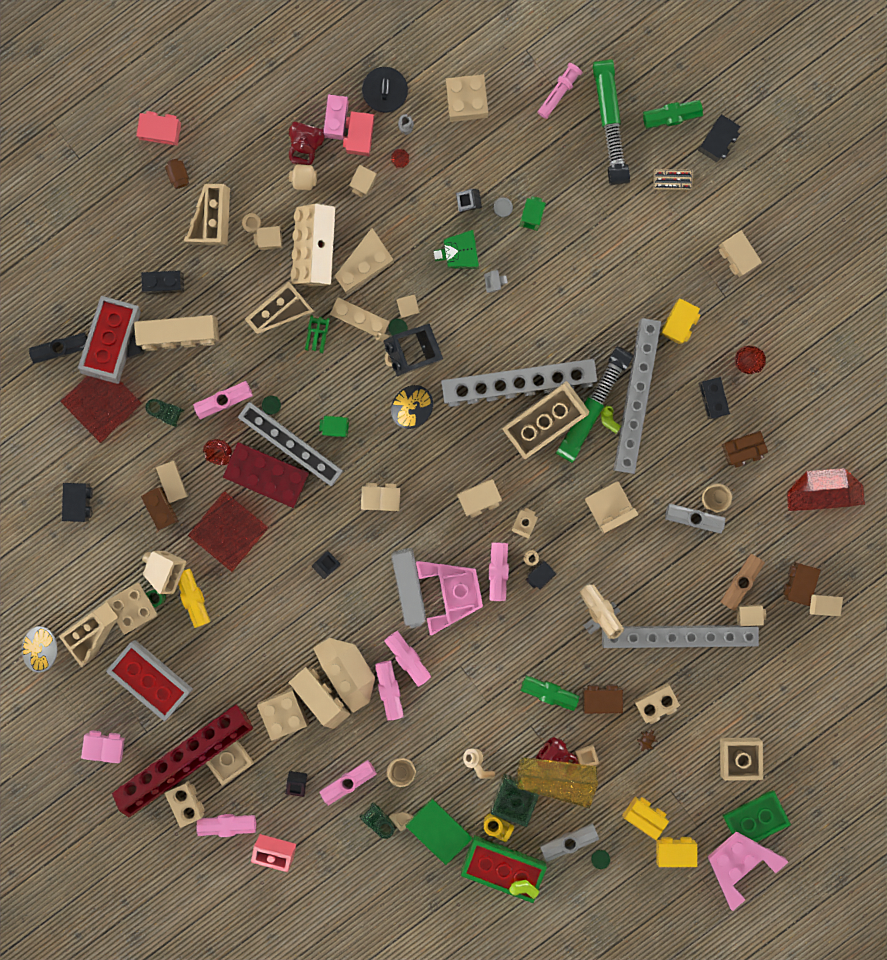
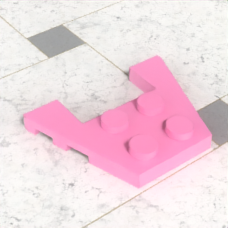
(459, 592)
(735, 859)

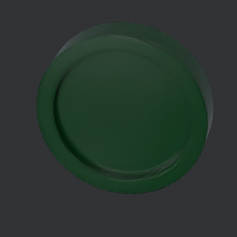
(397, 326)
(271, 405)
(600, 859)

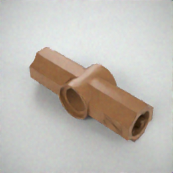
(735, 593)

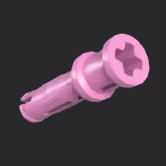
(564, 83)

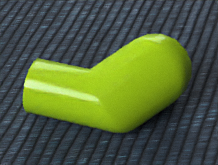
(607, 419)
(523, 887)

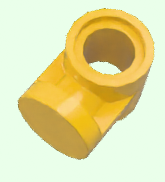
(502, 831)

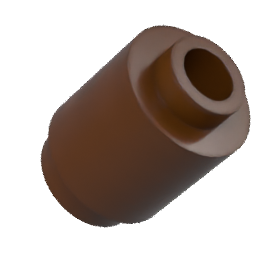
(177, 173)

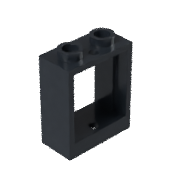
(428, 345)

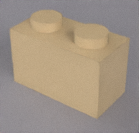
(739, 254)

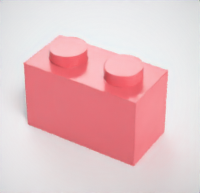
(158, 128)
(359, 133)
(273, 853)

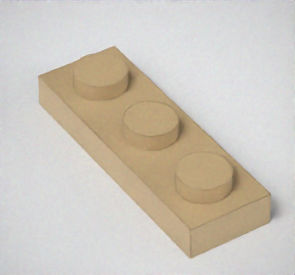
(359, 317)

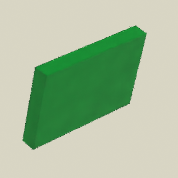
(758, 817)
(438, 831)

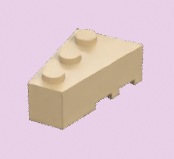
(89, 634)

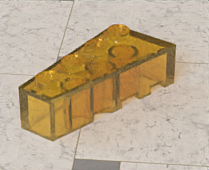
(558, 780)

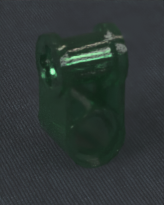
(166, 412)
(377, 820)

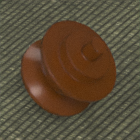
(647, 740)

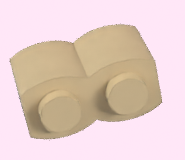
(380, 498)

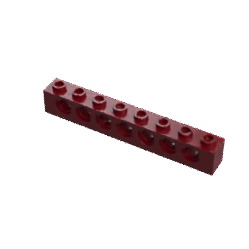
(182, 761)

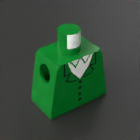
(459, 251)

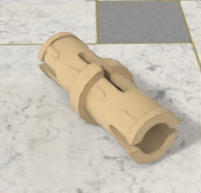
(528, 554)

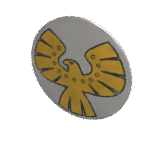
(39, 649)

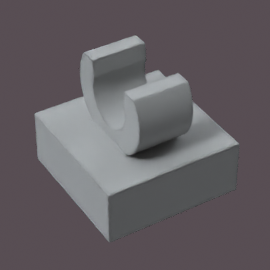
(494, 281)

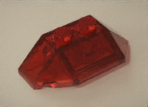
(825, 490)

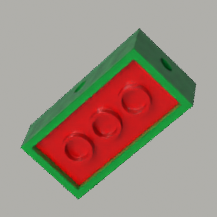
(501, 867)

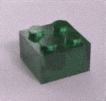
(513, 803)

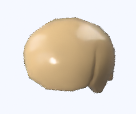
(717, 498)
(401, 772)

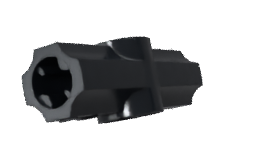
(48, 350)

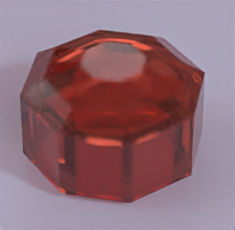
(400, 158)

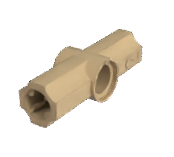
(601, 611)

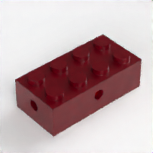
(266, 475)

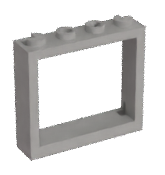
(409, 587)

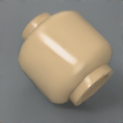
(303, 177)

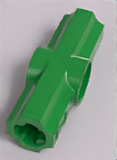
(672, 114)
(549, 693)

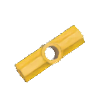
(193, 599)

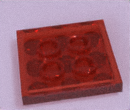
(101, 405)
(228, 531)

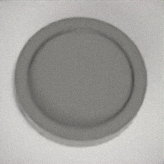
(503, 207)

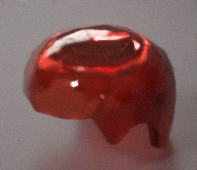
(750, 359)
(217, 452)

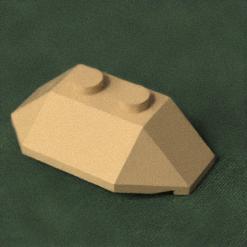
(346, 671)

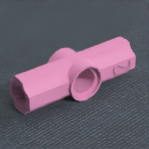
(211, 404)
(498, 571)
(407, 658)
(389, 690)
(338, 789)
(226, 825)

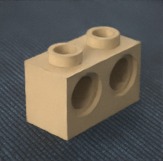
(654, 698)
(179, 804)

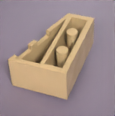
(211, 217)
(364, 263)
(278, 309)
(319, 698)

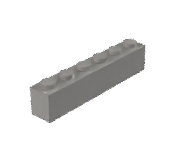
(290, 444)

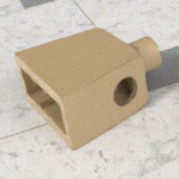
(163, 570)

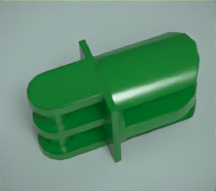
(319, 321)

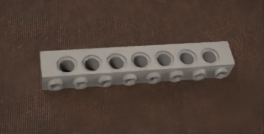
(585, 367)
(637, 396)
(684, 636)

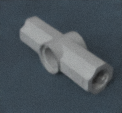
(706, 521)
(558, 848)

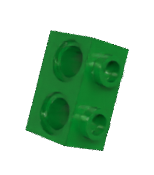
(532, 213)
(334, 426)

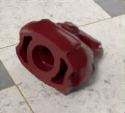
(304, 140)
(556, 751)

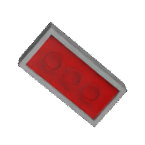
(109, 339)
(149, 680)

